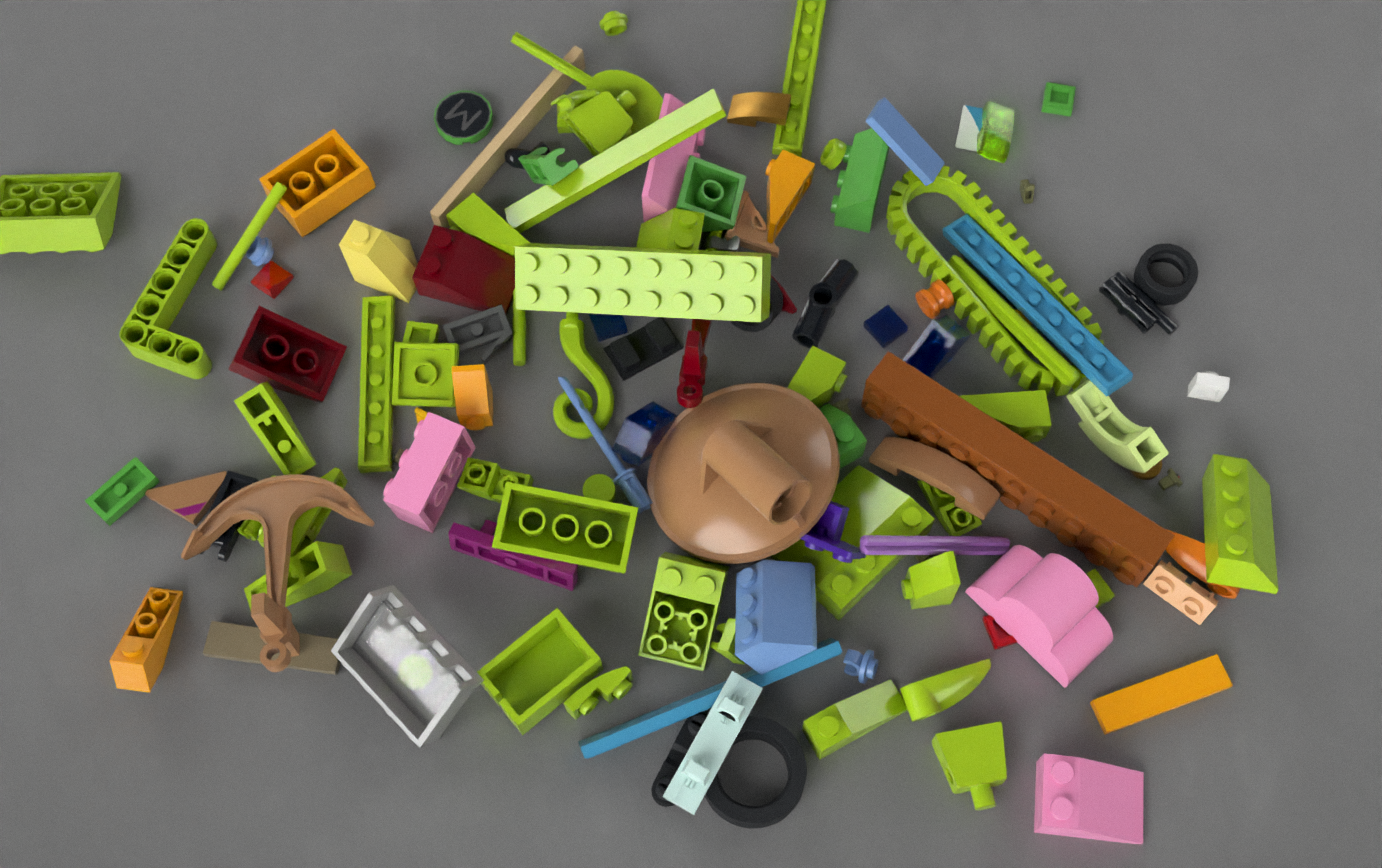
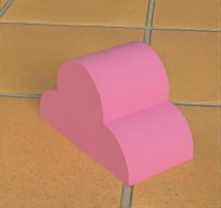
(1046, 609)

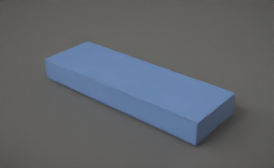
(905, 141)

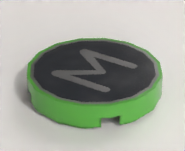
(463, 117)

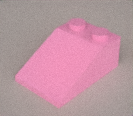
(1088, 799)

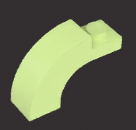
(1114, 434)

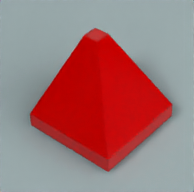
(272, 279)

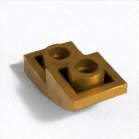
(759, 106)

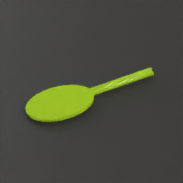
(615, 81)

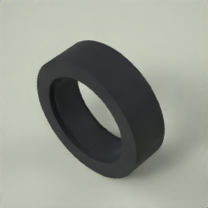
(771, 813)

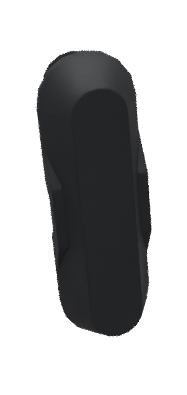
(675, 757)

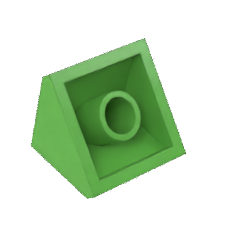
(713, 192)

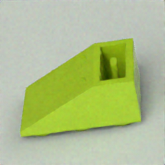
(683, 610)

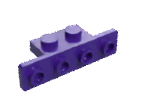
(828, 532)

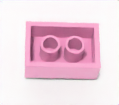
(429, 472)

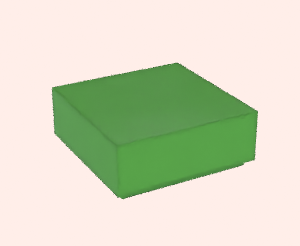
(1058, 99)

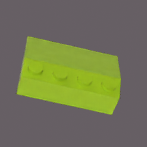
(57, 211)
(873, 510)

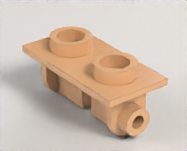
(1189, 599)

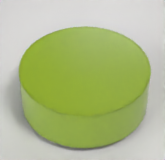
(833, 153)
(599, 487)

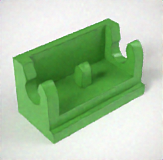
(547, 168)

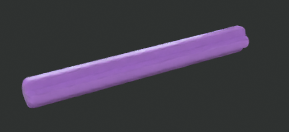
(933, 545)

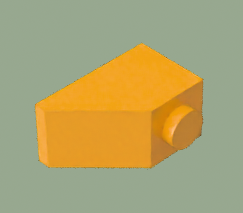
(473, 396)

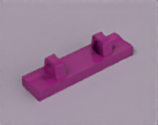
(479, 545)

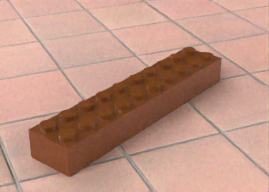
(1022, 473)

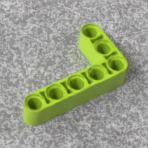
(168, 304)

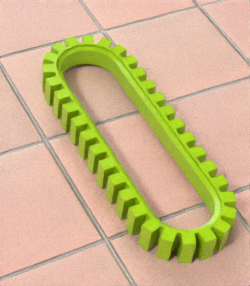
(967, 302)

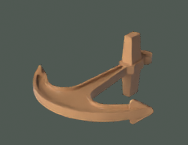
(277, 506)

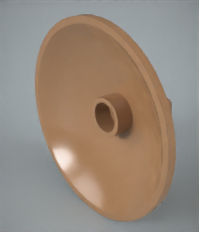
(743, 473)

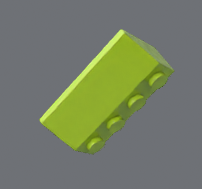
(1238, 526)
(565, 527)

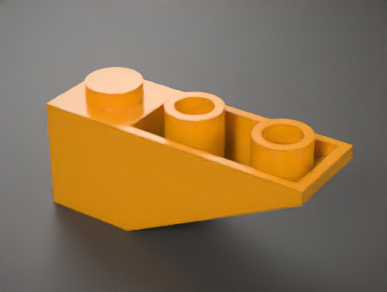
(146, 641)

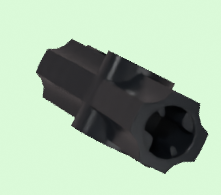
(815, 315)

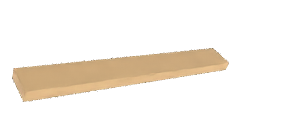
(508, 137)

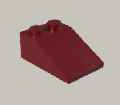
(464, 271)
(287, 356)

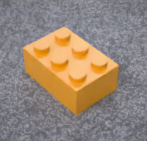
(319, 182)

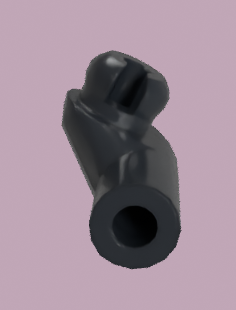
(513, 154)

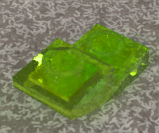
(996, 132)

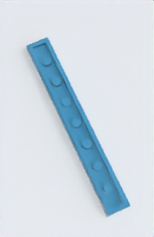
(1038, 305)
(697, 703)

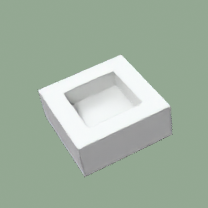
(1208, 386)

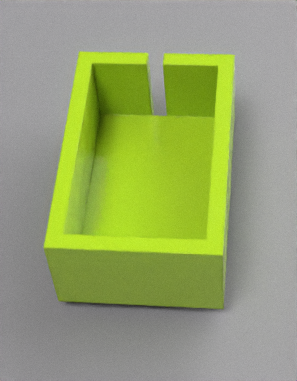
(540, 671)

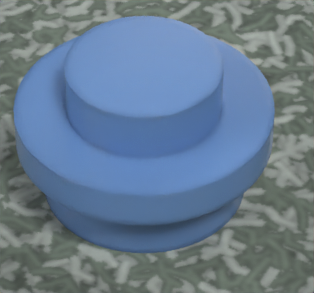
(260, 251)

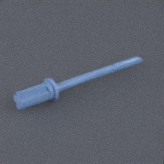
(626, 478)

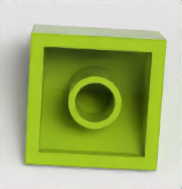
(672, 230)

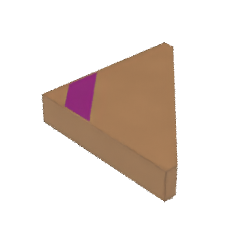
(190, 497)

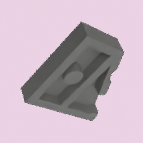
(479, 335)

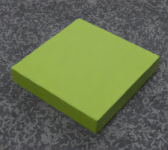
(424, 374)

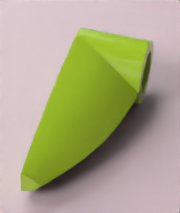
(942, 690)

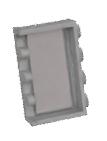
(405, 664)

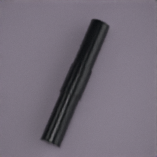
(1163, 320)

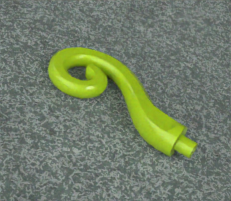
(572, 341)

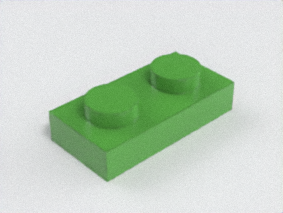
(122, 491)

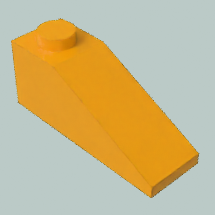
(787, 183)

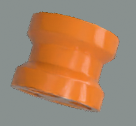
(935, 299)

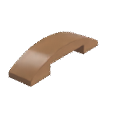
(939, 470)

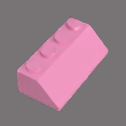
(668, 168)

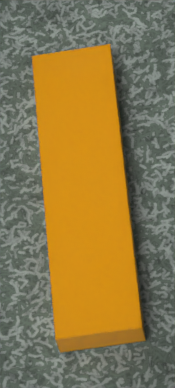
(1161, 694)

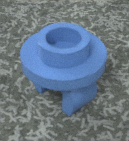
(861, 665)

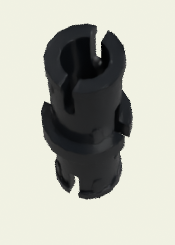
(1128, 304)

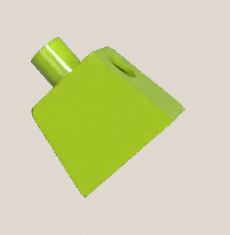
(973, 761)

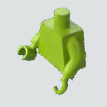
(597, 117)

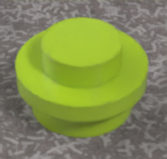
(614, 23)

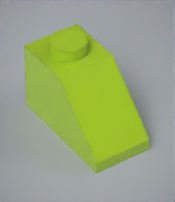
(932, 582)

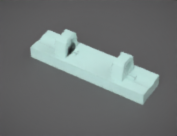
(712, 743)

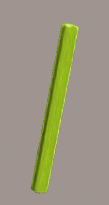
(1015, 323)

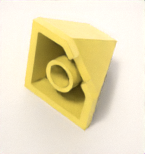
(380, 260)

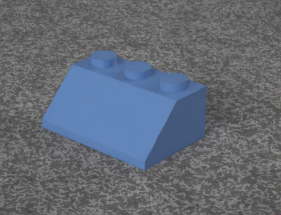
(775, 613)

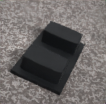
(643, 348)

